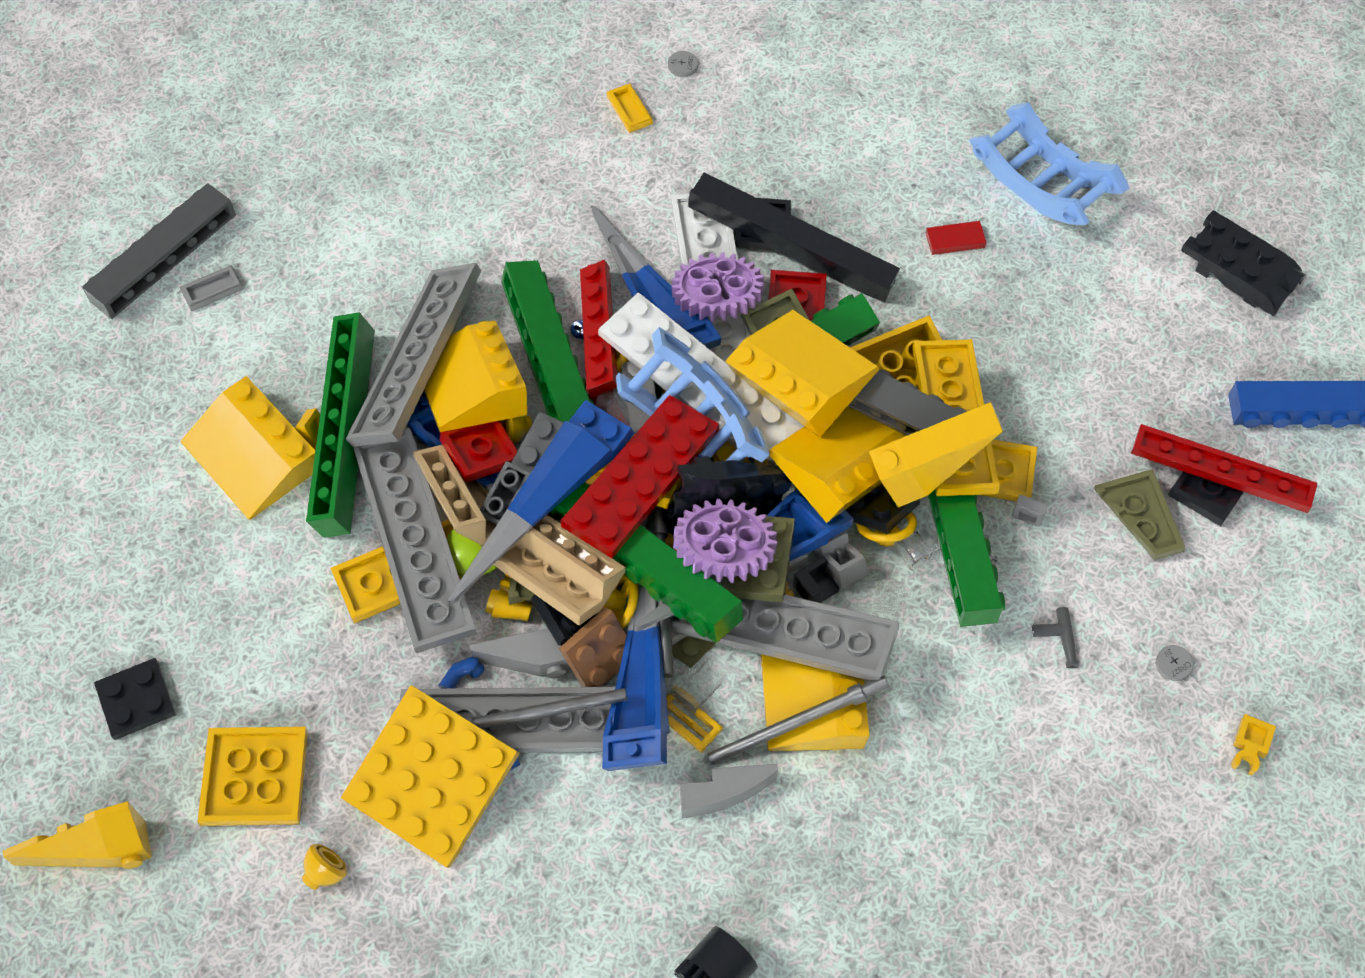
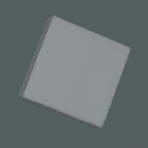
(1029, 510)

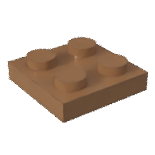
(596, 650)

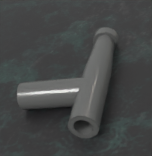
(1063, 629)

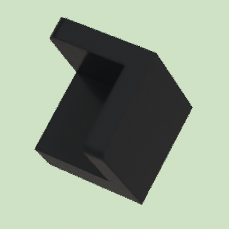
(814, 582)

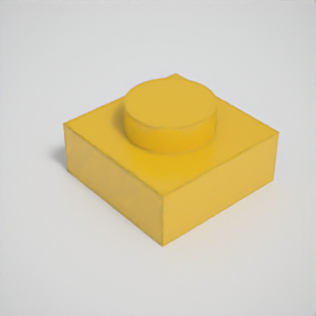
(309, 426)

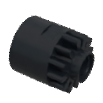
(717, 957)

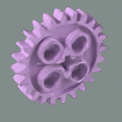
(701, 294)
(725, 540)

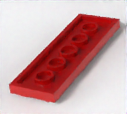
(639, 476)

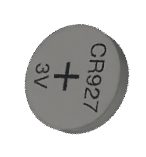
(682, 64)
(1174, 663)

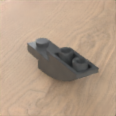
(516, 473)

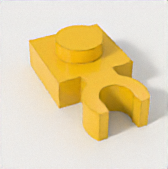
(1254, 740)

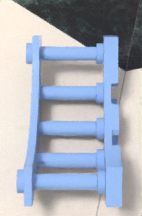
(1094, 175)
(717, 392)

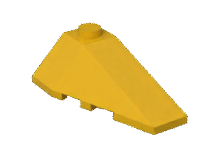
(925, 459)
(106, 839)

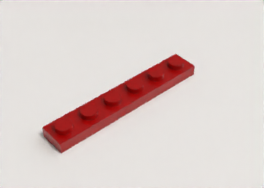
(597, 310)
(1224, 468)

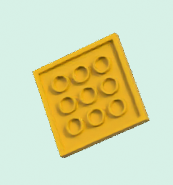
(430, 776)

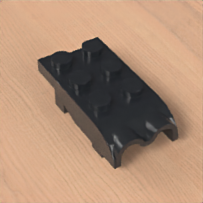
(1244, 263)
(752, 483)

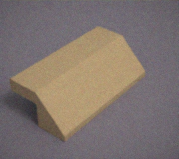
(458, 499)
(562, 570)

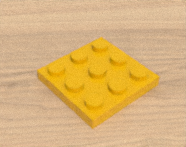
(253, 776)

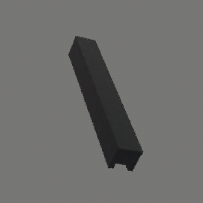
(793, 237)

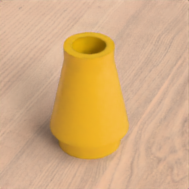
(499, 607)

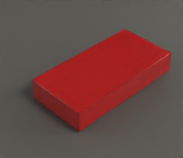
(955, 237)

